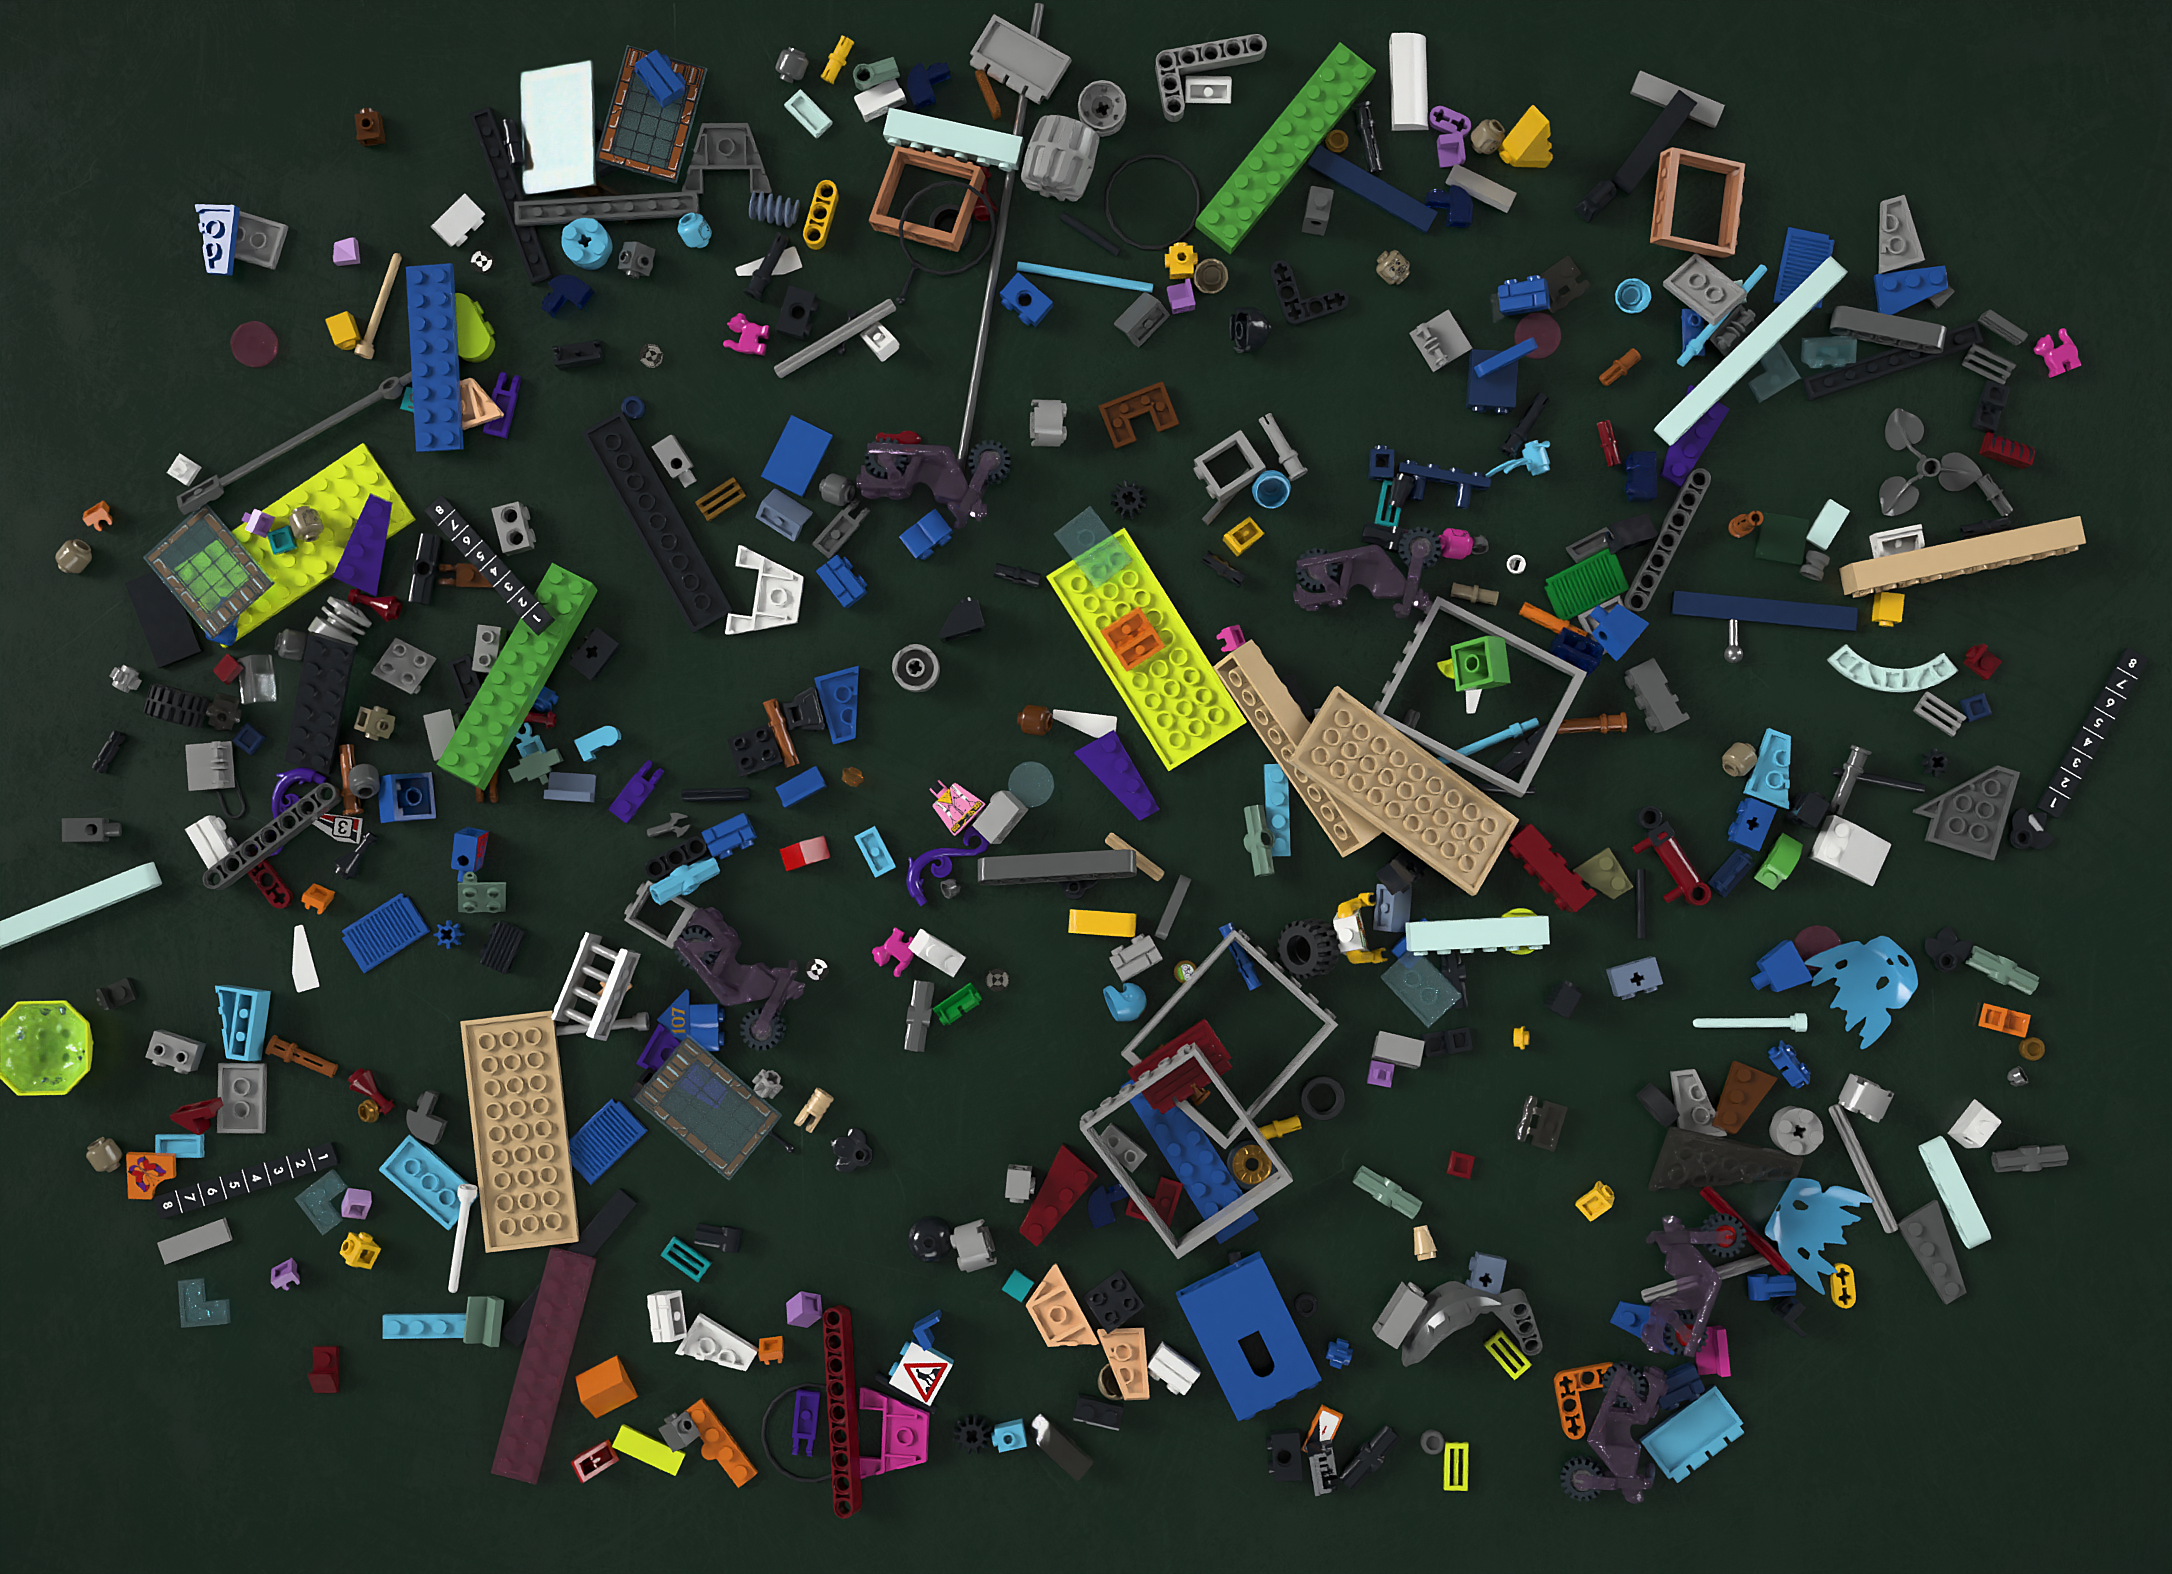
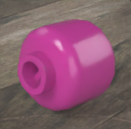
(1455, 543)

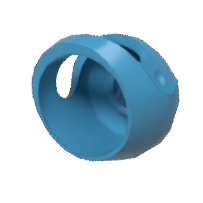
(1271, 489)
(1126, 1005)

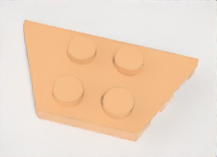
(476, 405)
(1059, 1313)

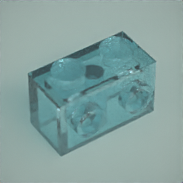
(1828, 350)

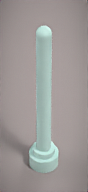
(1797, 1022)

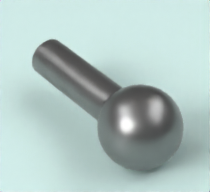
(1733, 653)

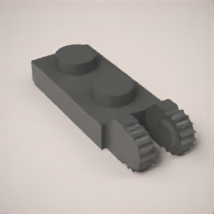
(840, 530)

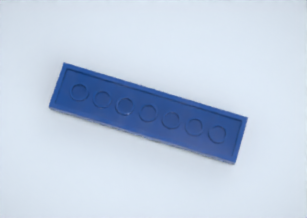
(434, 358)
(1193, 1162)

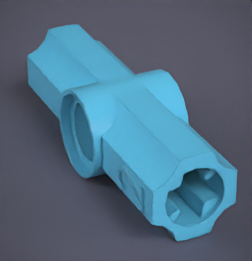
(684, 880)

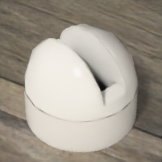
(1512, 562)

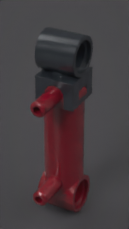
(1662, 839)

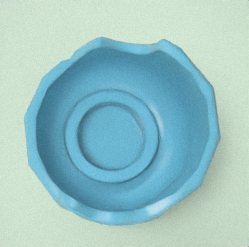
(1633, 296)

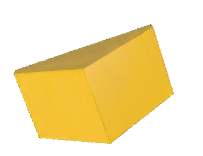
(1243, 536)

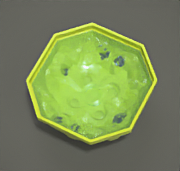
(44, 1047)

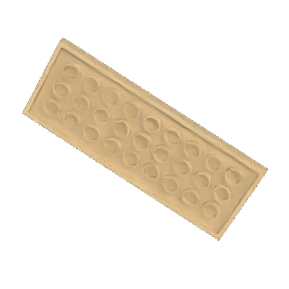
(1404, 790)
(520, 1131)

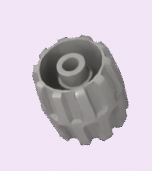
(1060, 157)

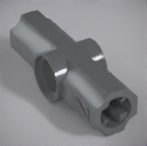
(919, 1016)
(2029, 1158)

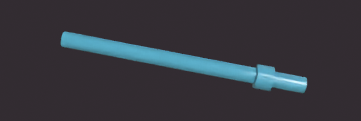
(1696, 345)
(1515, 730)

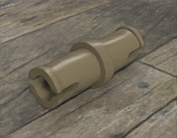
(1474, 594)

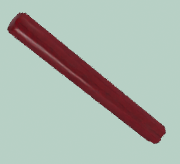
(1752, 1236)

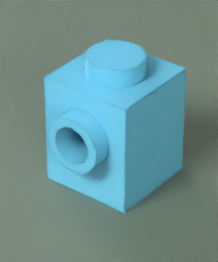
(1009, 1435)

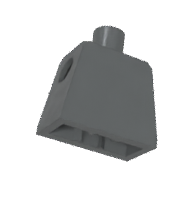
(1317, 209)
(82, 829)

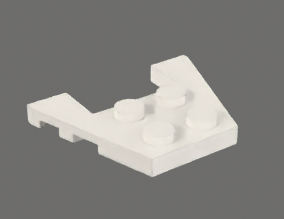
(776, 595)

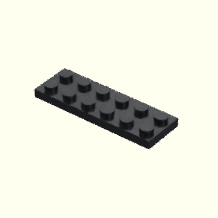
(320, 702)

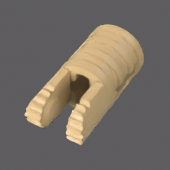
(816, 1106)

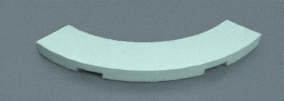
(1890, 679)

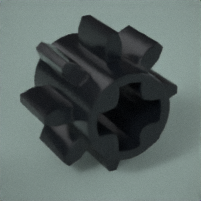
(1928, 763)

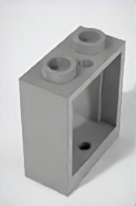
(1249, 454)
(634, 908)
(1400, 1314)

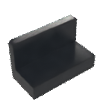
(1788, 1311)

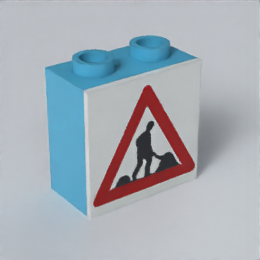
(920, 1371)

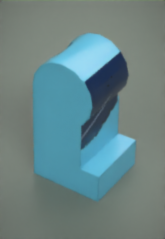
(597, 740)

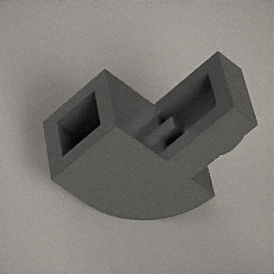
(422, 1122)

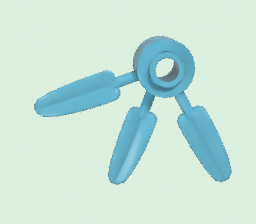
(1534, 458)

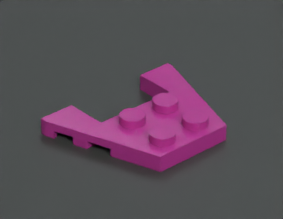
(903, 1434)

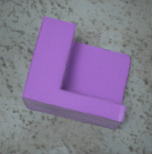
(1451, 150)
(1181, 297)
(804, 1309)

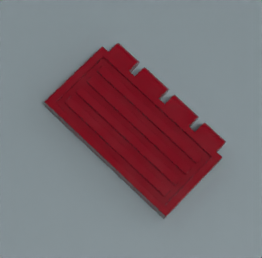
(1180, 1080)

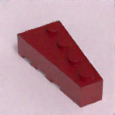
(1549, 869)
(1059, 1191)

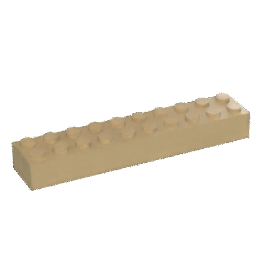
(1962, 557)
(1281, 728)

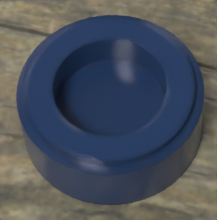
(633, 407)

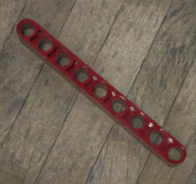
(837, 1421)

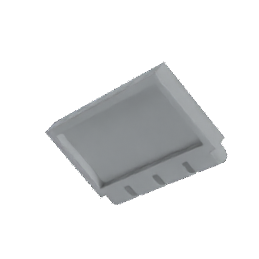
(1021, 58)

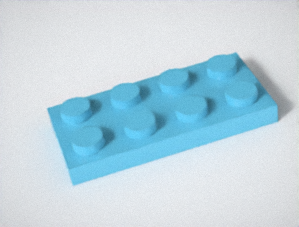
(426, 1180)

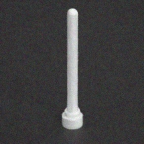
(466, 1194)

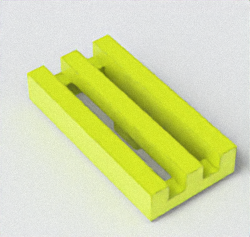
(1494, 1339)
(1456, 1446)

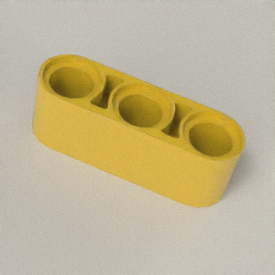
(821, 204)
(1102, 923)

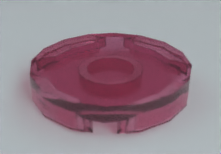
(1543, 329)
(254, 344)
(1814, 941)

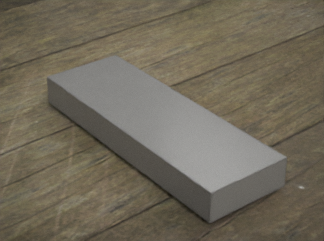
(1481, 188)
(195, 1241)

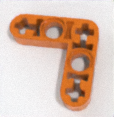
(1576, 1385)

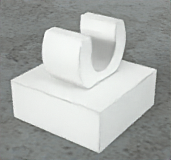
(184, 469)

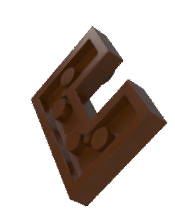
(1150, 400)

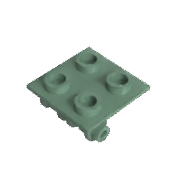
(481, 896)

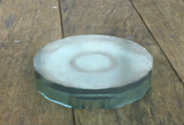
(1031, 784)

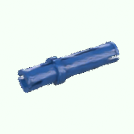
(1242, 960)

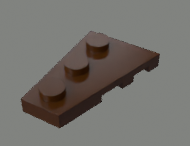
(1740, 1096)

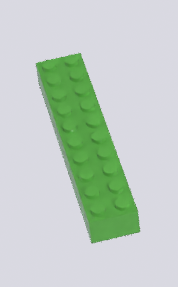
(1285, 148)
(516, 680)

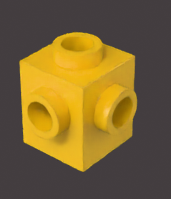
(1181, 269)
(360, 1250)

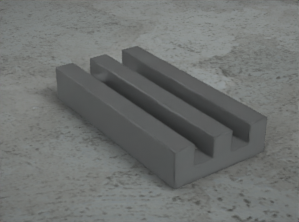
(2002, 327)
(2006, 373)

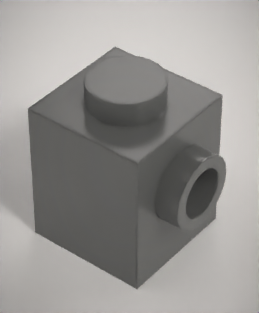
(679, 1430)

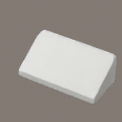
(1208, 89)

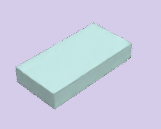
(808, 114)
(1827, 524)

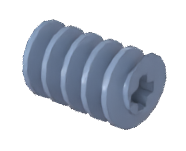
(773, 209)

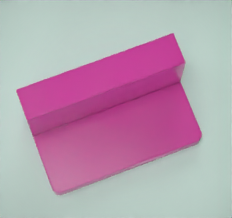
(1714, 1356)

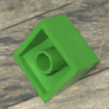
(1480, 663)

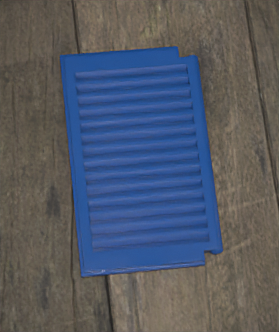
(1801, 257)
(384, 932)
(604, 1140)

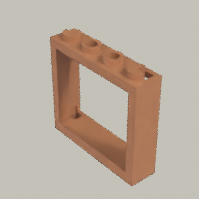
(928, 160)
(1665, 199)

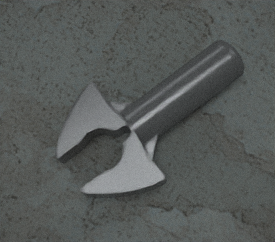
(668, 827)

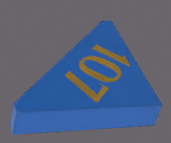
(677, 1017)

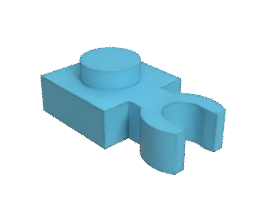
(529, 744)

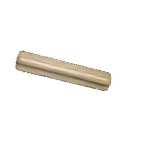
(1141, 861)

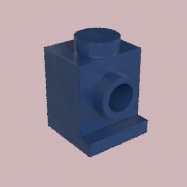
(1385, 454)

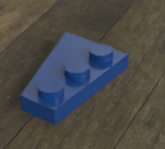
(1905, 288)
(839, 702)
(1632, 1318)

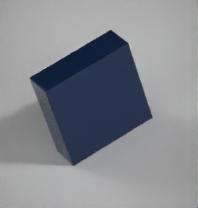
(1975, 707)
(249, 739)

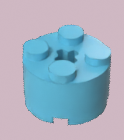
(598, 248)

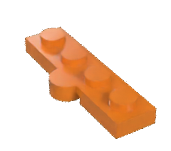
(720, 1444)

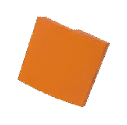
(1132, 638)

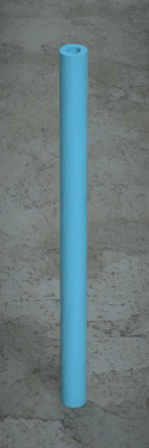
(1085, 277)

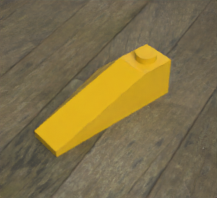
(1528, 142)

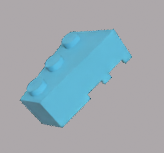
(244, 1020)

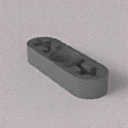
(1172, 907)

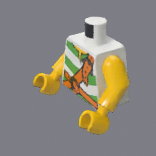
(1351, 931)

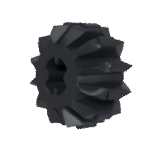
(1135, 497)
(981, 1436)

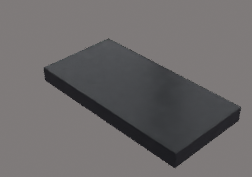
(163, 620)

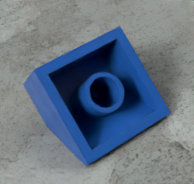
(406, 797)

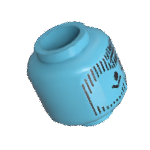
(694, 230)

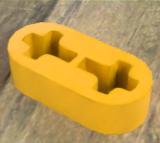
(1848, 1285)

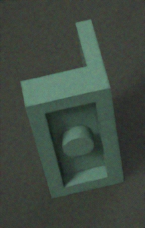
(483, 1320)

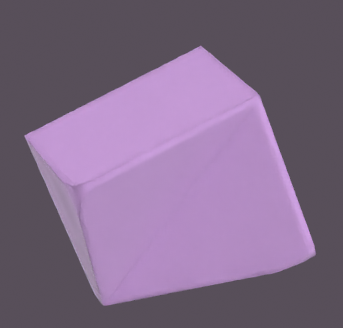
(346, 252)
(356, 1203)

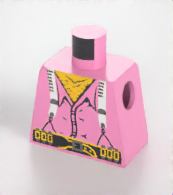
(955, 806)

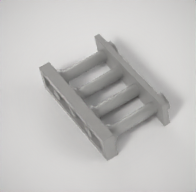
(614, 991)

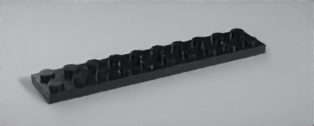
(657, 521)

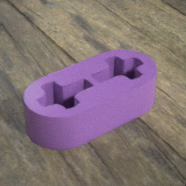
(1452, 117)

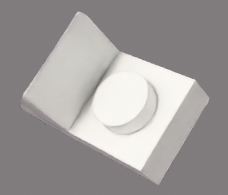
(880, 340)

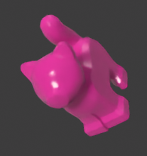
(750, 336)
(2055, 358)
(897, 948)

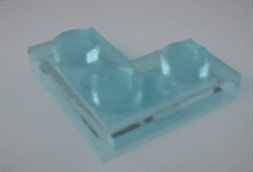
(1778, 376)
(317, 1198)
(196, 1310)

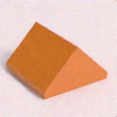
(605, 1387)

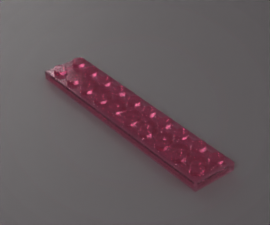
(543, 1365)

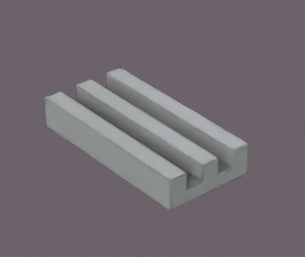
(1956, 724)

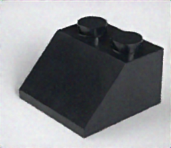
(963, 620)

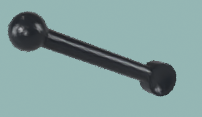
(900, 299)
(851, 314)
(789, 1148)

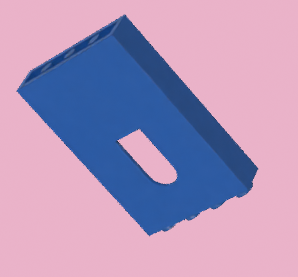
(1234, 1306)

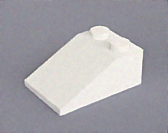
(1850, 849)

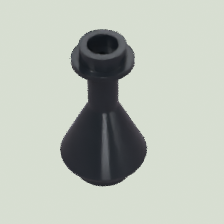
(348, 864)

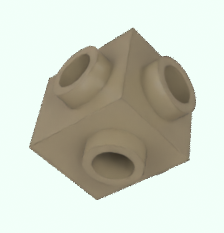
(375, 722)

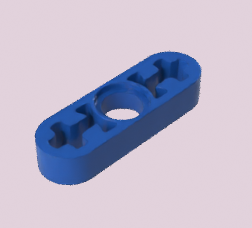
(1506, 357)

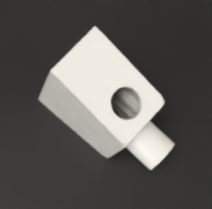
(1976, 1125)

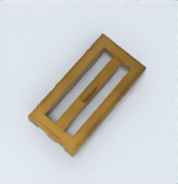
(716, 491)

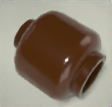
(1035, 720)

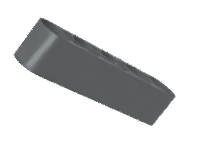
(1888, 329)

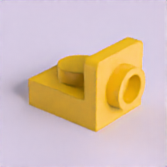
(1596, 1201)

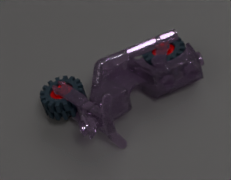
(1696, 1282)

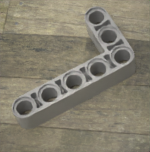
(1201, 63)

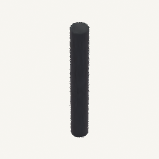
(1089, 233)
(1640, 903)
(883, 1380)

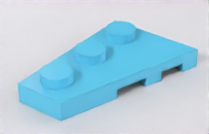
(1771, 772)

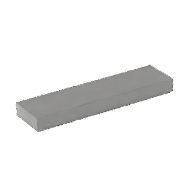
(1661, 93)

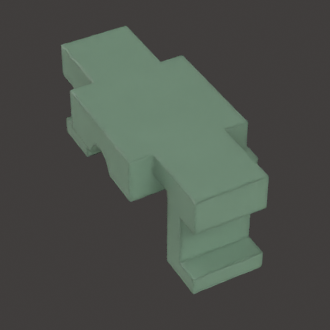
(536, 766)

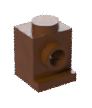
(372, 134)

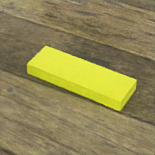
(648, 1449)

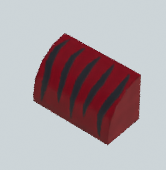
(2007, 451)

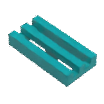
(1389, 507)
(675, 1240)

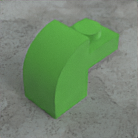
(1780, 861)

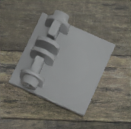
(1440, 340)
(404, 666)
(210, 766)

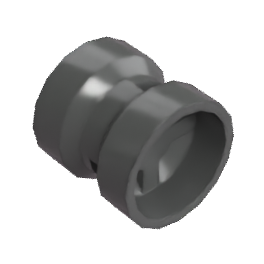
(1814, 565)

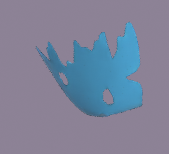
(1859, 980)
(1812, 1226)

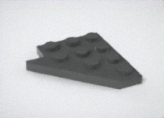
(1972, 813)

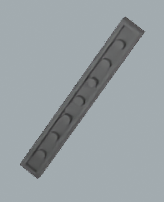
(606, 208)

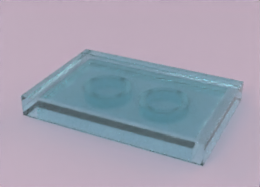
(1093, 547)
(1421, 987)

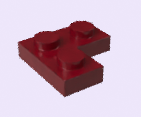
(1163, 1201)

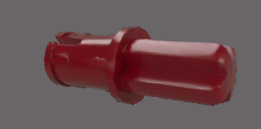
(1609, 443)

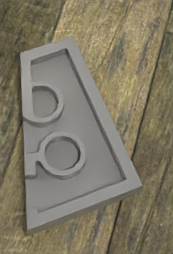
(1897, 236)

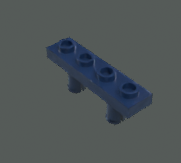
(1453, 477)

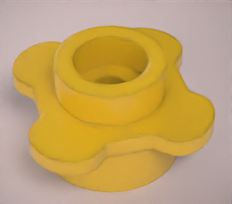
(1521, 1037)

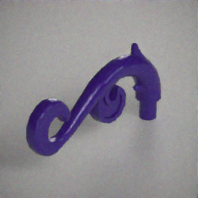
(287, 778)
(915, 867)

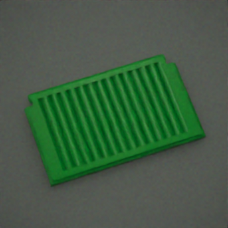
(1586, 585)

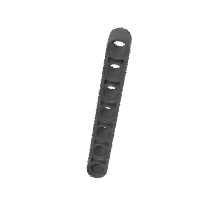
(1674, 533)
(261, 838)
(1057, 867)

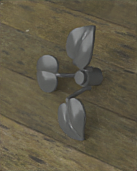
(1955, 469)

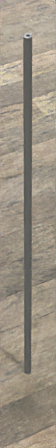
(994, 269)

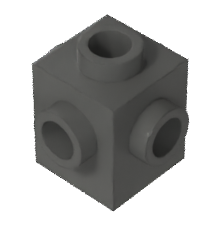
(636, 259)

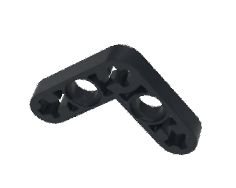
(1303, 306)

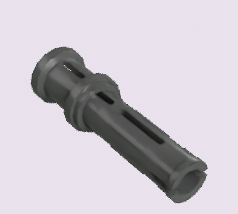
(1853, 768)

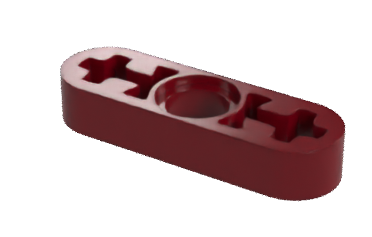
(282, 889)

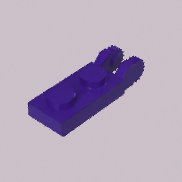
(506, 402)
(635, 793)
(805, 1419)

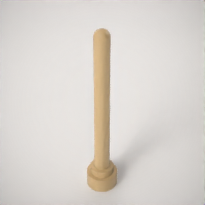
(365, 348)

